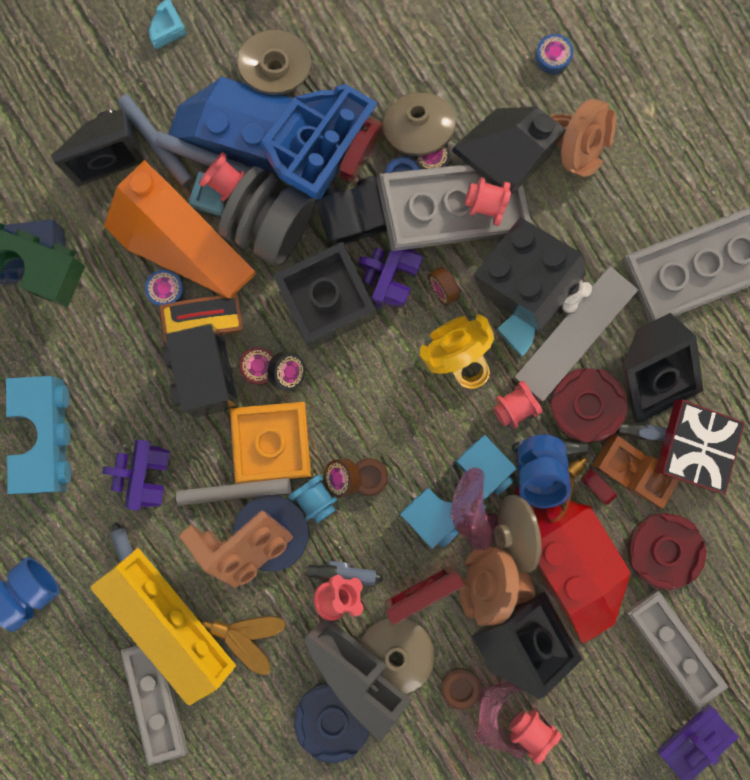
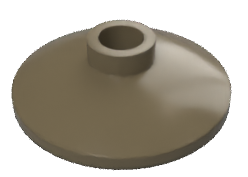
(274, 50)
(422, 134)
(518, 532)
(407, 639)

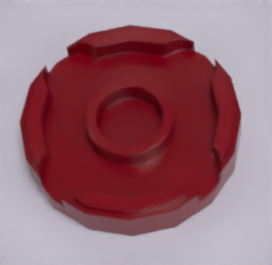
(589, 405)
(666, 551)

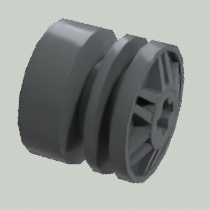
(263, 215)

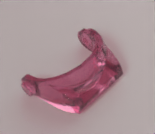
(469, 506)
(490, 704)

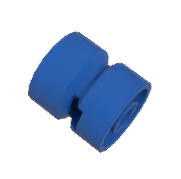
(543, 471)
(27, 588)

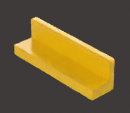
(163, 627)

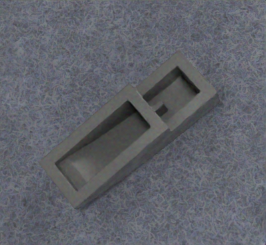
(356, 678)

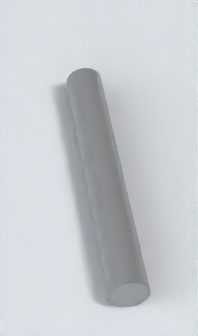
(233, 491)

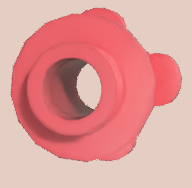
(221, 177)
(488, 199)
(516, 406)
(338, 597)
(533, 735)

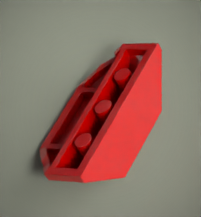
(582, 569)

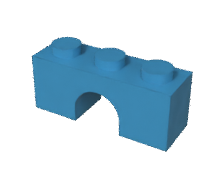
(45, 465)
(432, 516)

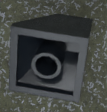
(510, 144)
(100, 148)
(661, 367)
(529, 647)

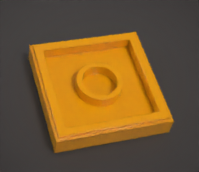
(270, 442)

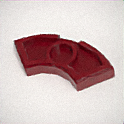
(360, 149)

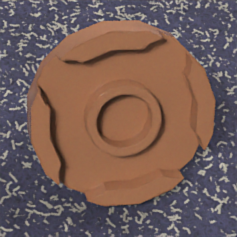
(586, 136)
(493, 586)

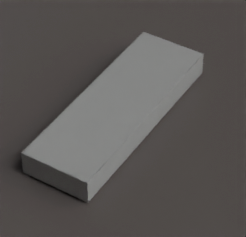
(676, 649)
(154, 708)

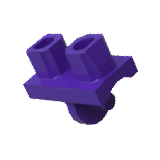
(387, 290)
(137, 491)
(697, 744)

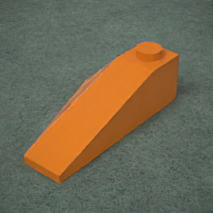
(165, 229)

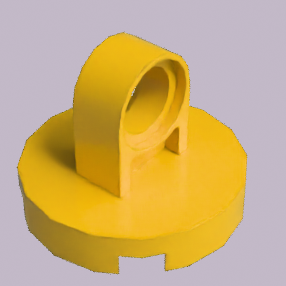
(457, 346)

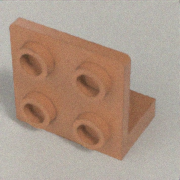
(243, 554)

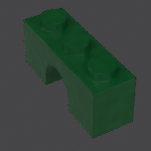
(48, 271)

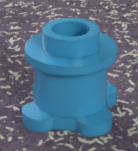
(314, 499)

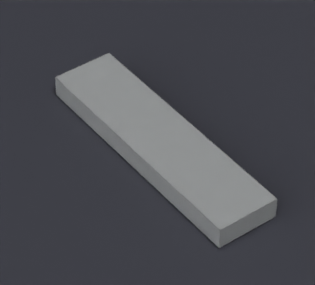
(576, 334)

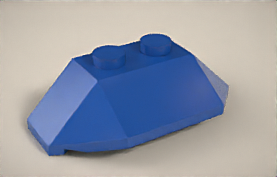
(229, 120)
(315, 135)

